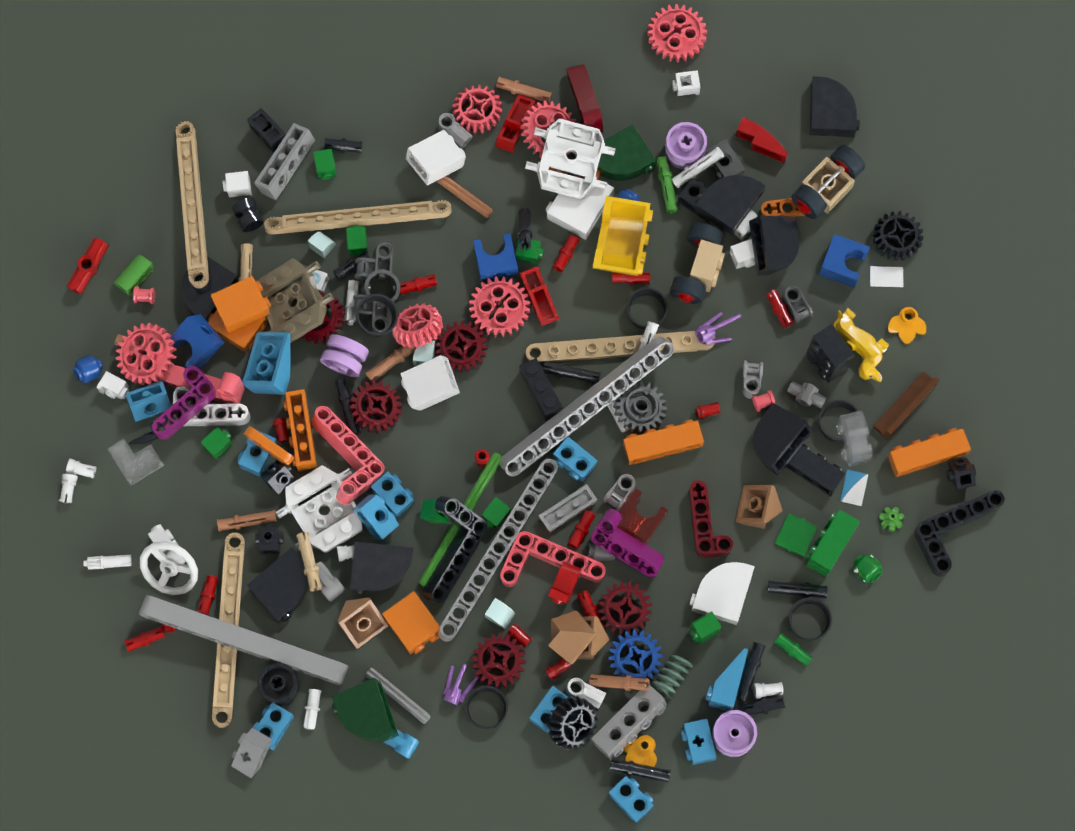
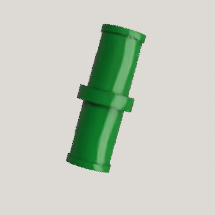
(793, 649)

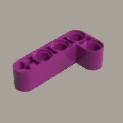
(181, 405)
(625, 546)

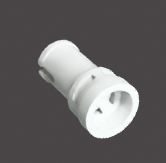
(75, 467)
(68, 482)
(344, 552)
(764, 690)

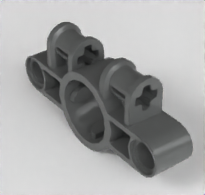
(380, 268)

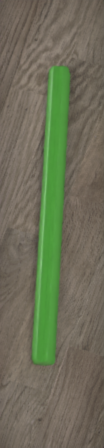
(470, 503)

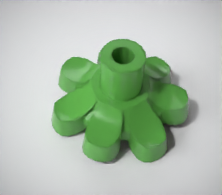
(889, 521)

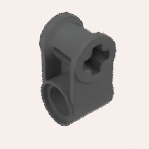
(799, 307)

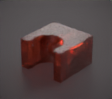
(639, 526)

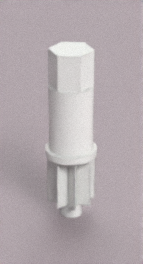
(352, 290)
(102, 562)

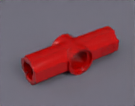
(92, 255)

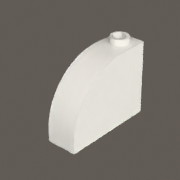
(579, 214)
(723, 591)

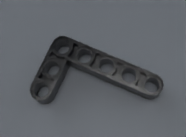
(951, 524)
(455, 549)

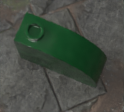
(630, 156)
(366, 711)

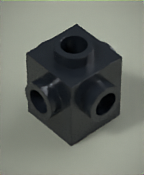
(961, 473)
(277, 476)
(272, 545)

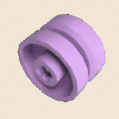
(685, 144)
(344, 355)
(734, 745)

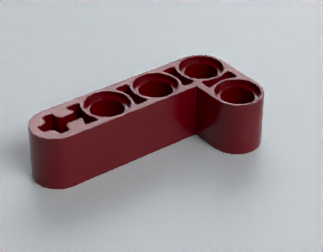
(585, 97)
(705, 519)

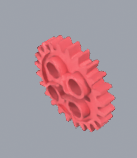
(686, 45)
(545, 114)
(513, 316)
(160, 359)

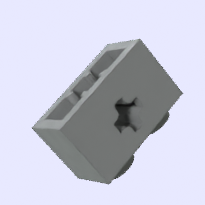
(251, 752)

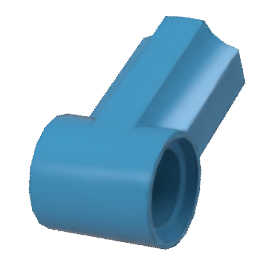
(403, 744)

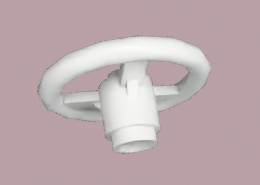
(170, 566)

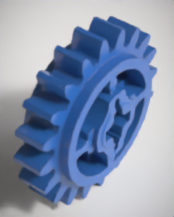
(629, 640)

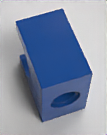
(838, 252)
(496, 265)
(201, 337)

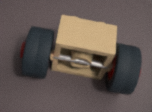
(828, 182)
(705, 267)

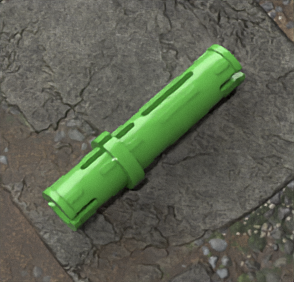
(666, 183)

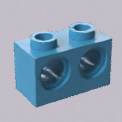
(578, 456)
(391, 495)
(545, 708)
(277, 728)
(626, 803)

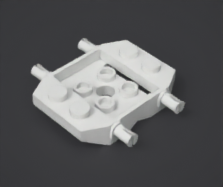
(561, 139)
(308, 513)

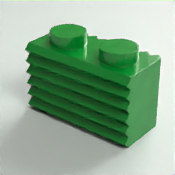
(704, 628)

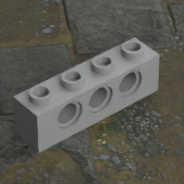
(284, 161)
(630, 711)

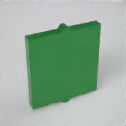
(796, 535)

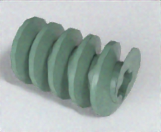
(671, 675)

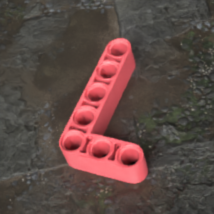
(228, 389)
(349, 453)
(549, 557)

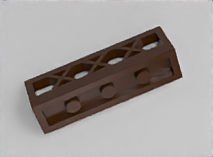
(905, 404)

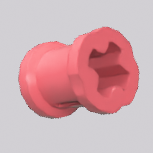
(144, 295)
(763, 400)

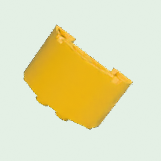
(623, 236)

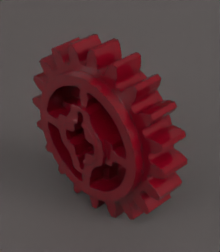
(329, 325)
(468, 345)
(387, 396)
(628, 590)
(491, 665)

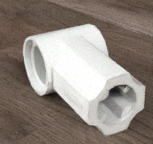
(587, 691)

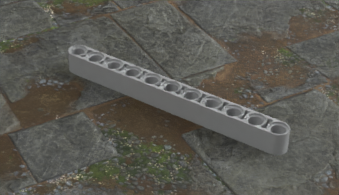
(577, 406)
(494, 557)
(243, 640)

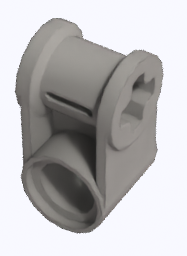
(751, 375)
(617, 495)

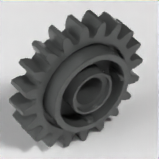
(640, 419)

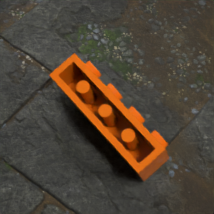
(301, 430)
(663, 442)
(928, 452)

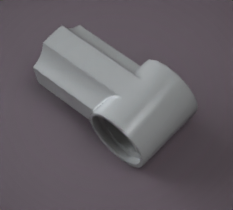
(459, 134)
(330, 585)

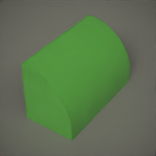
(134, 274)

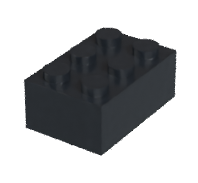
(829, 353)

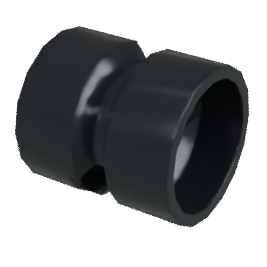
(247, 213)

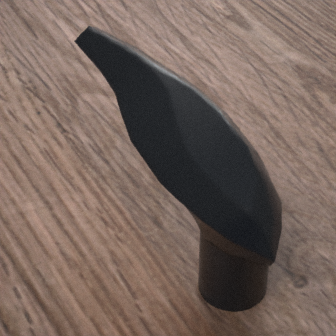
(147, 437)

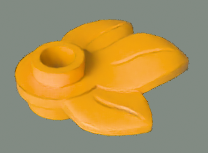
(907, 328)
(638, 754)

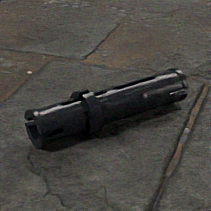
(524, 231)
(571, 372)
(344, 397)
(780, 587)
(748, 677)
(631, 768)

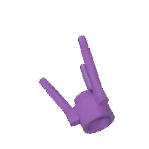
(706, 333)
(453, 693)

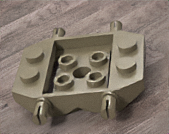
(310, 304)

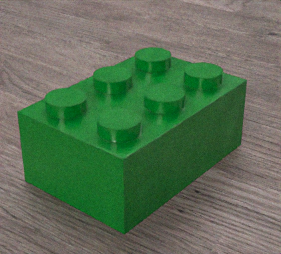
(831, 542)

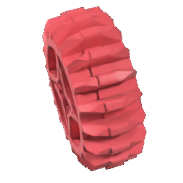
(488, 100)
(417, 326)

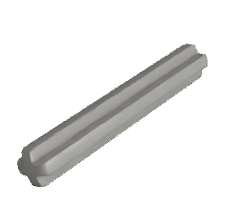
(399, 697)

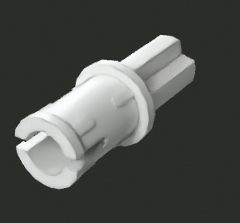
(312, 709)

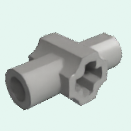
(807, 394)

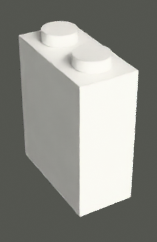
(435, 157)
(429, 383)

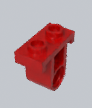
(564, 583)

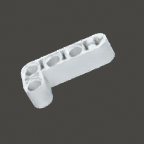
(212, 411)

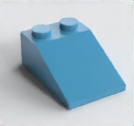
(269, 364)
(725, 689)

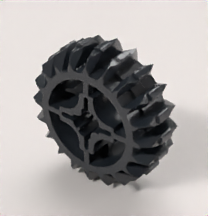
(899, 250)
(572, 722)

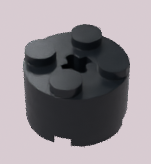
(276, 673)

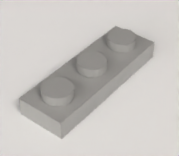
(567, 508)

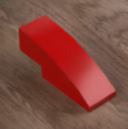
(511, 131)
(761, 140)
(539, 296)

